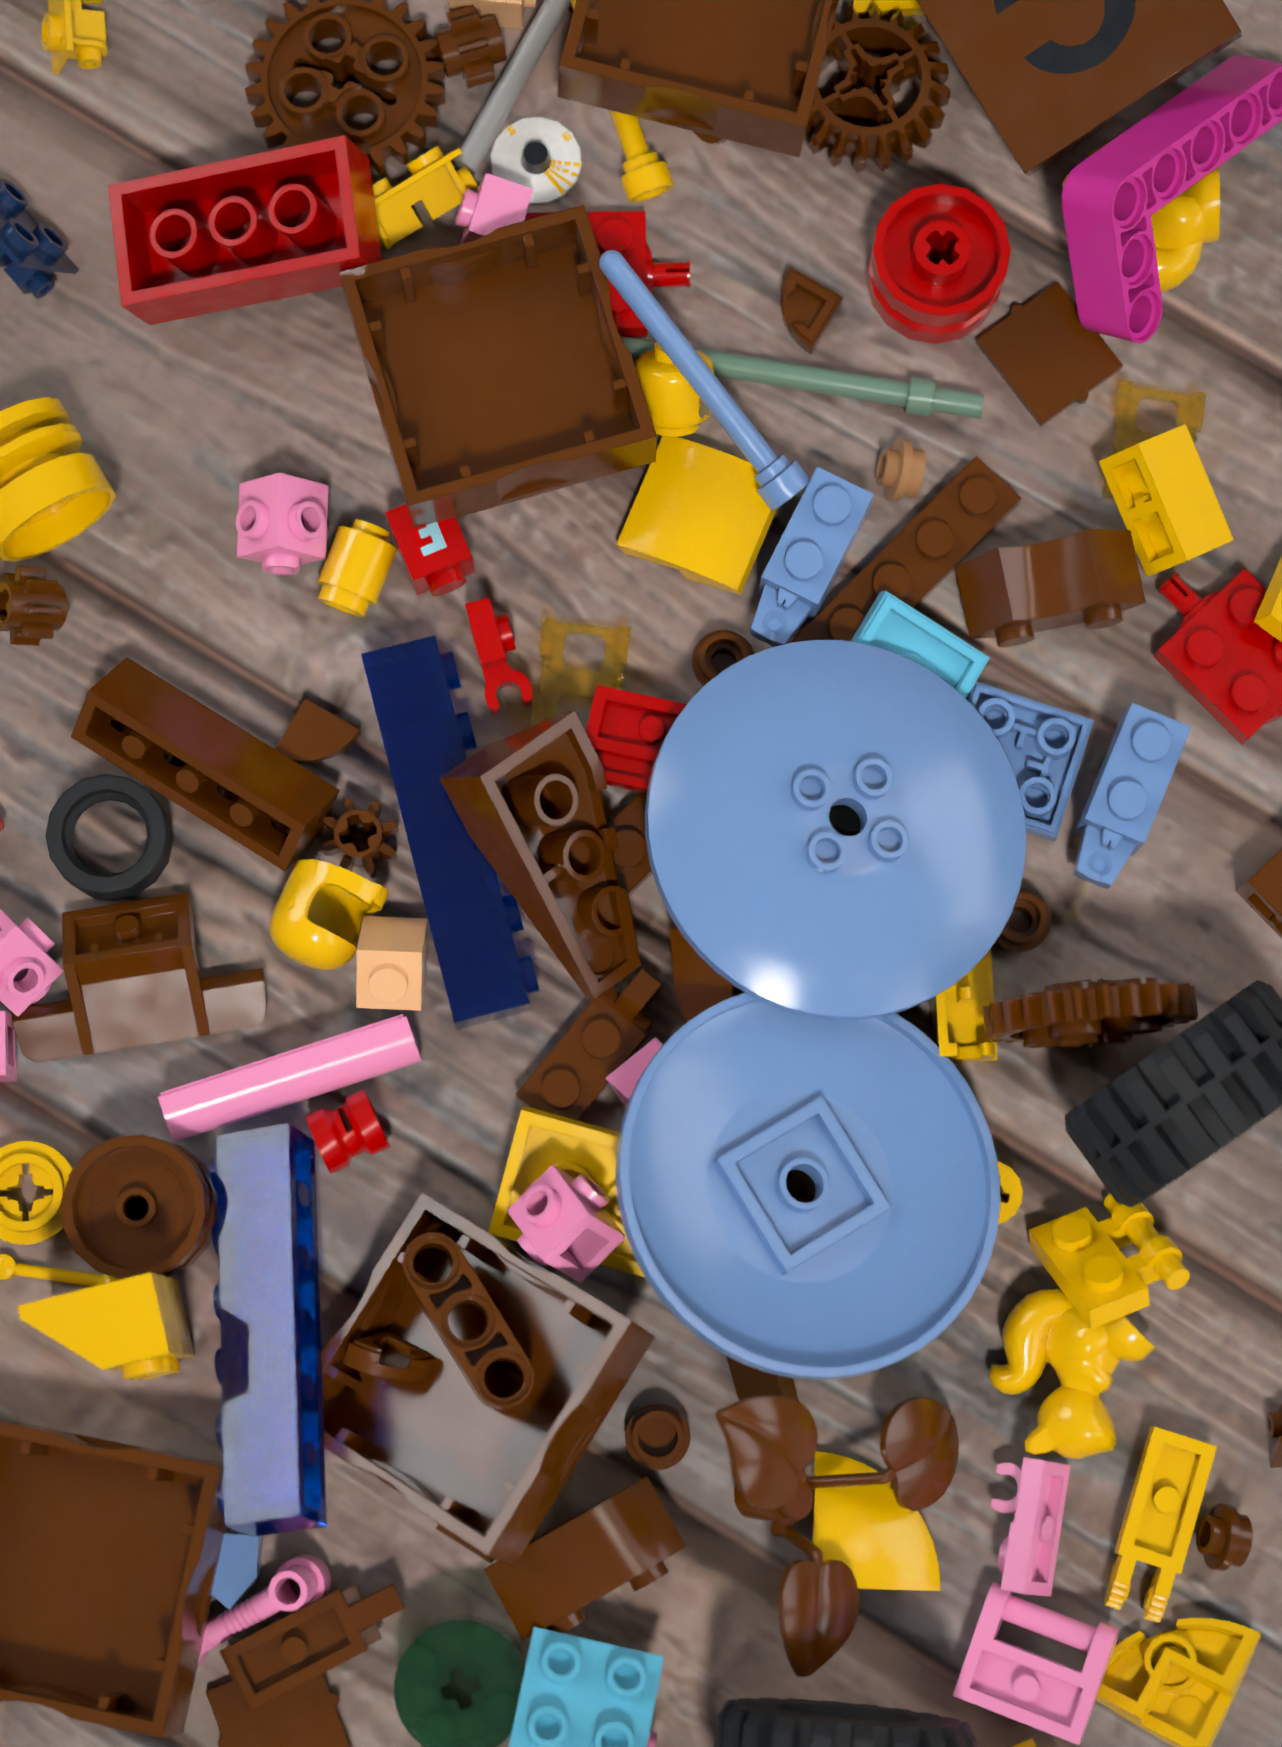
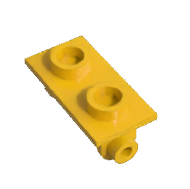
(74, 34)
(432, 183)

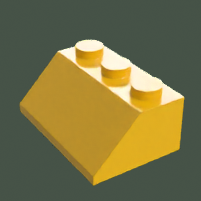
(120, 1325)

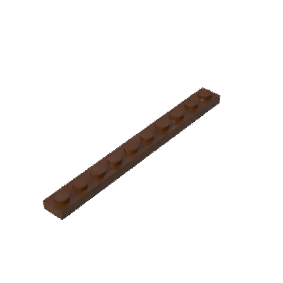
(905, 568)

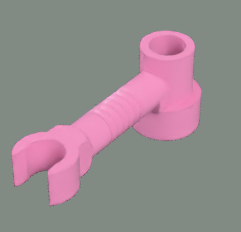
(314, 1584)

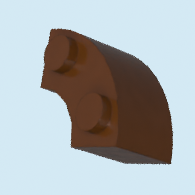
(1050, 586)
(586, 1559)

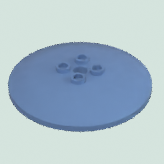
(786, 899)
(896, 1169)

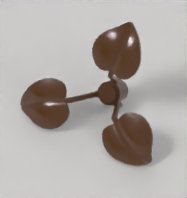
(769, 1446)

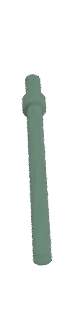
(917, 396)

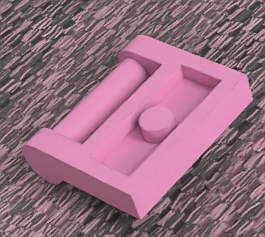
(1028, 1684)

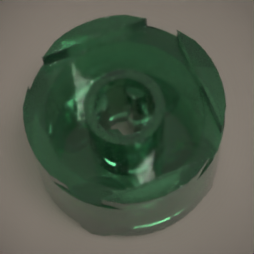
(429, 1666)

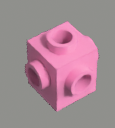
(282, 522)
(24, 963)
(556, 1214)

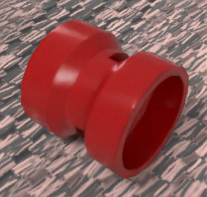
(335, 1136)

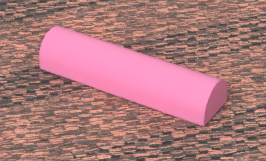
(289, 1077)

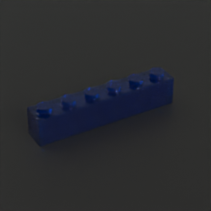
(457, 883)
(269, 1332)

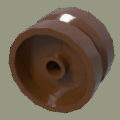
(101, 1215)

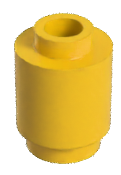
(356, 568)

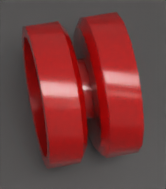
(972, 257)

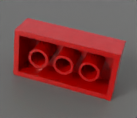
(243, 230)

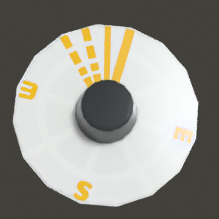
(537, 156)

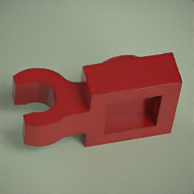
(492, 639)

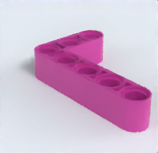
(1142, 170)

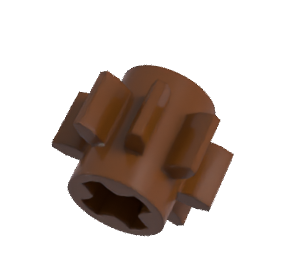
(470, 46)
(31, 605)
(376, 842)

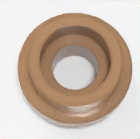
(901, 470)

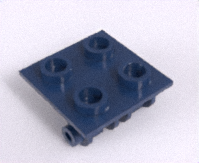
(29, 247)

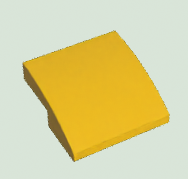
(698, 515)

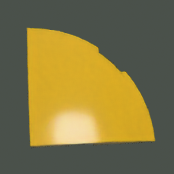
(871, 1532)
(1179, 1679)

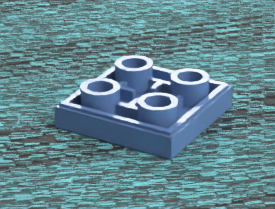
(1042, 750)

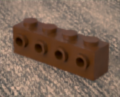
(204, 763)

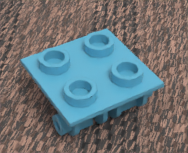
(585, 1694)

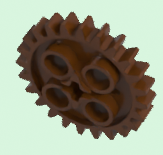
(369, 36)
(1090, 1012)

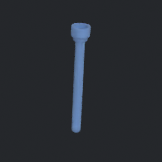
(775, 474)

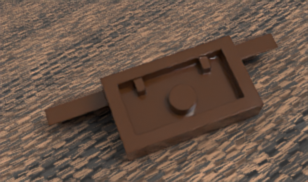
(136, 984)

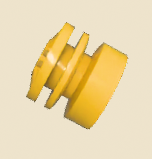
(45, 481)

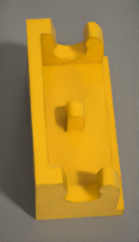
(1166, 500)
(959, 1019)

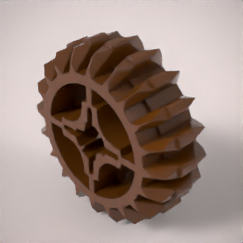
(903, 61)

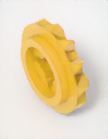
(48, 1170)

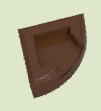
(807, 309)
(316, 735)
(389, 1358)

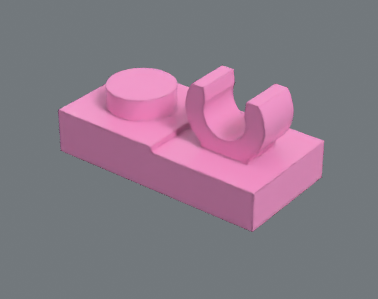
(1031, 1549)

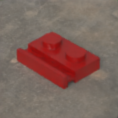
(628, 734)

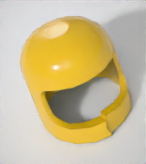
(323, 913)

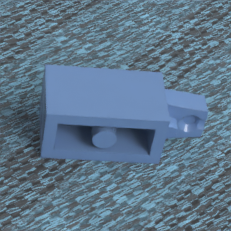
(809, 556)
(1127, 792)

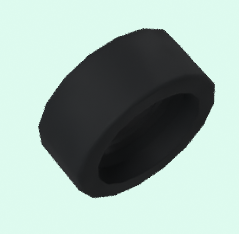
(83, 796)

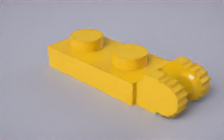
(1160, 1516)

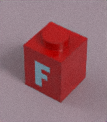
(432, 553)

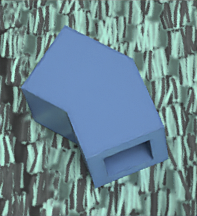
(237, 1567)

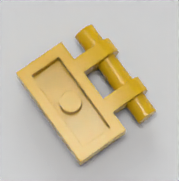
(1094, 1272)

